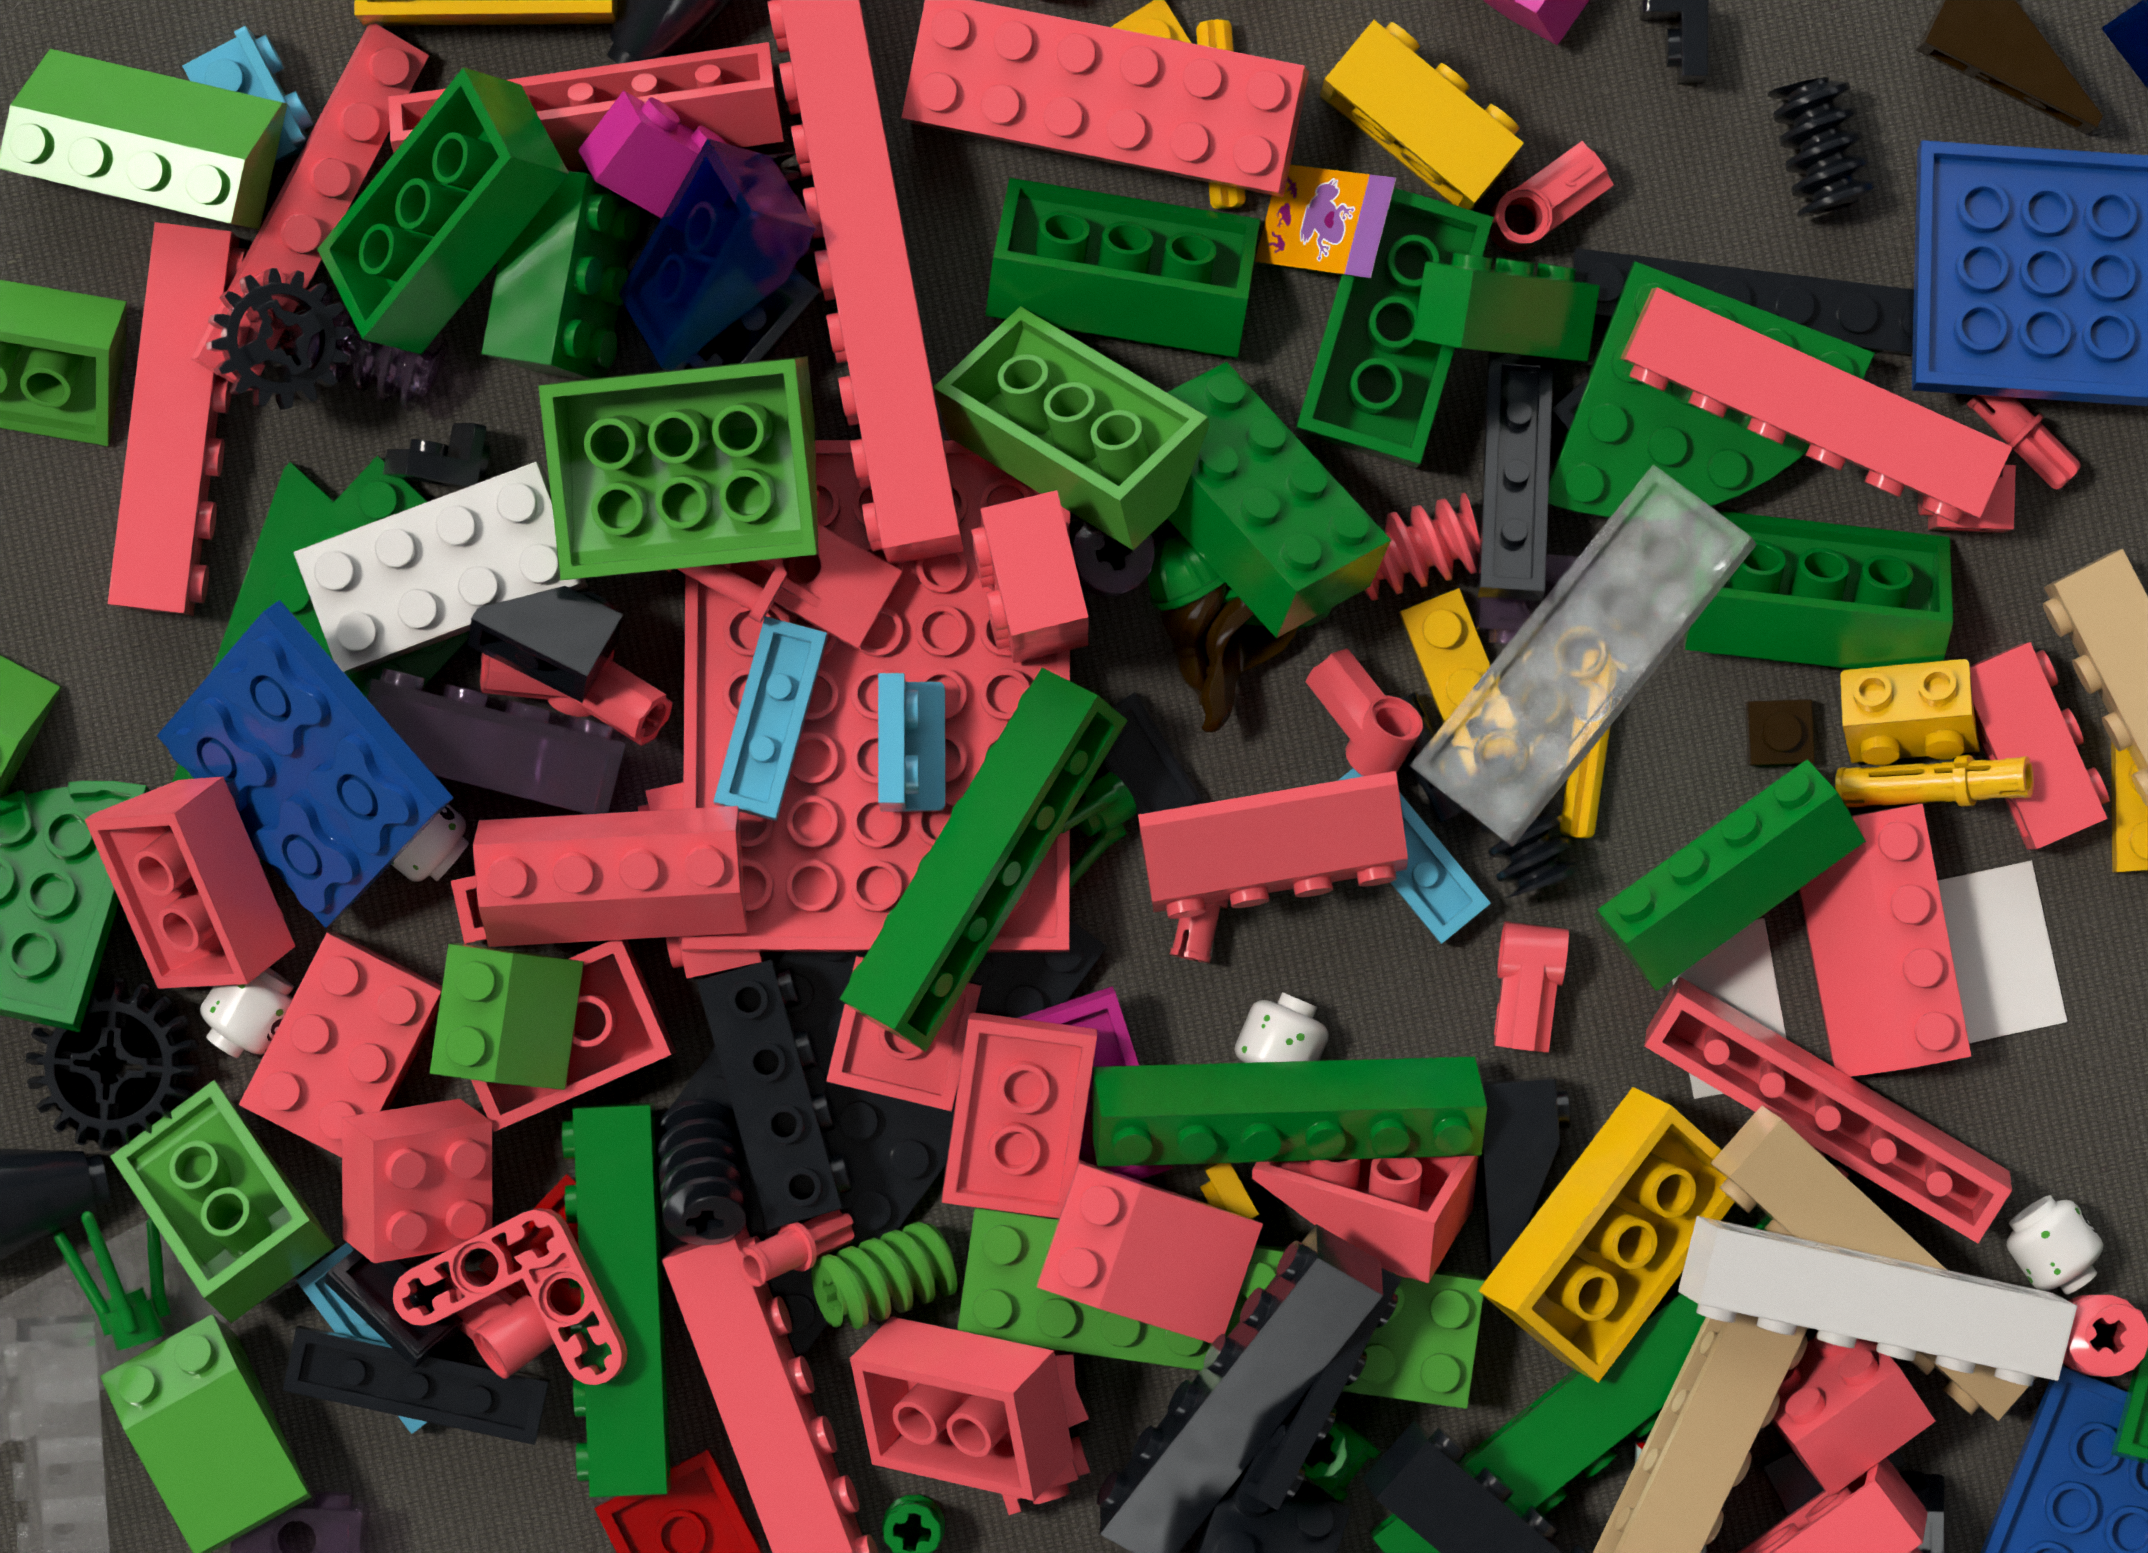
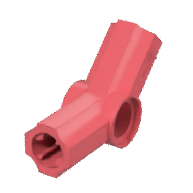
(614, 698)

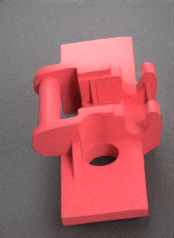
(839, 600)

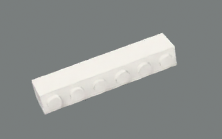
(1876, 1300)

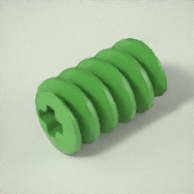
(884, 1275)

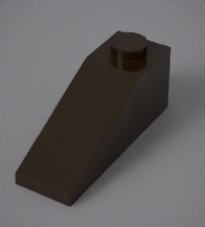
(2008, 53)

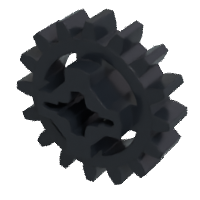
(292, 365)

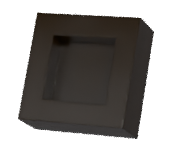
(1779, 732)

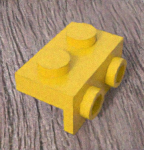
(1909, 712)

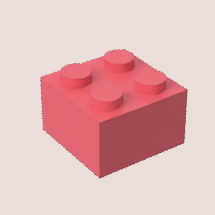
(416, 1179)
(1846, 1411)

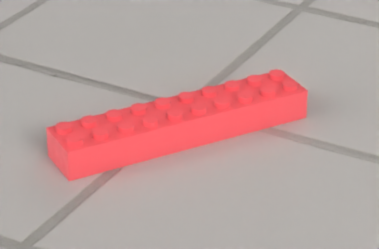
(869, 278)

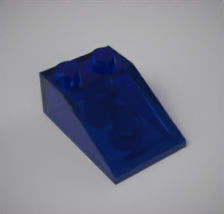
(715, 251)

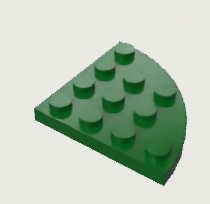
(1630, 426)
(54, 900)

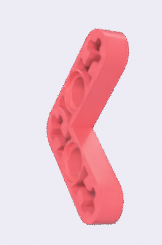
(539, 1275)

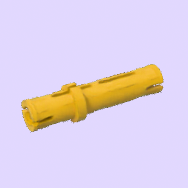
(1957, 781)

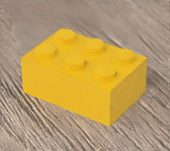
(1422, 115)

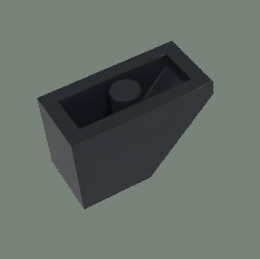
(550, 637)

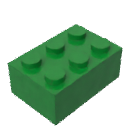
(563, 282)

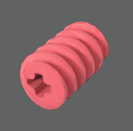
(1428, 544)
(2123, 1339)

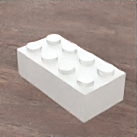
(432, 567)

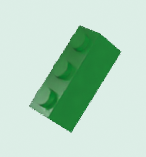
(1506, 307)

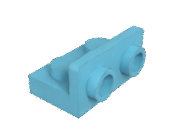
(250, 68)
(910, 744)

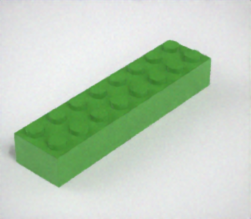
(1416, 1356)

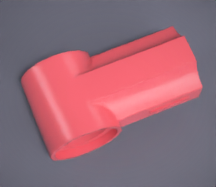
(1552, 196)
(1378, 725)
(1530, 968)
(502, 1327)

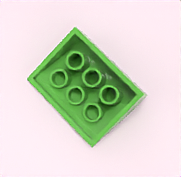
(682, 468)

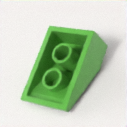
(222, 1202)
(206, 1434)

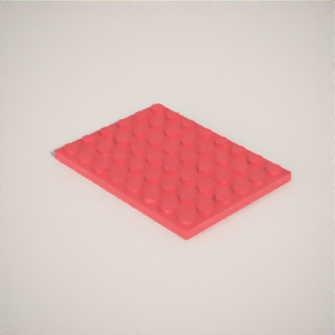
(832, 857)

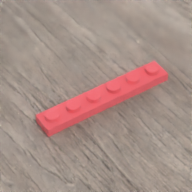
(325, 174)

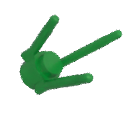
(1100, 811)
(126, 1314)

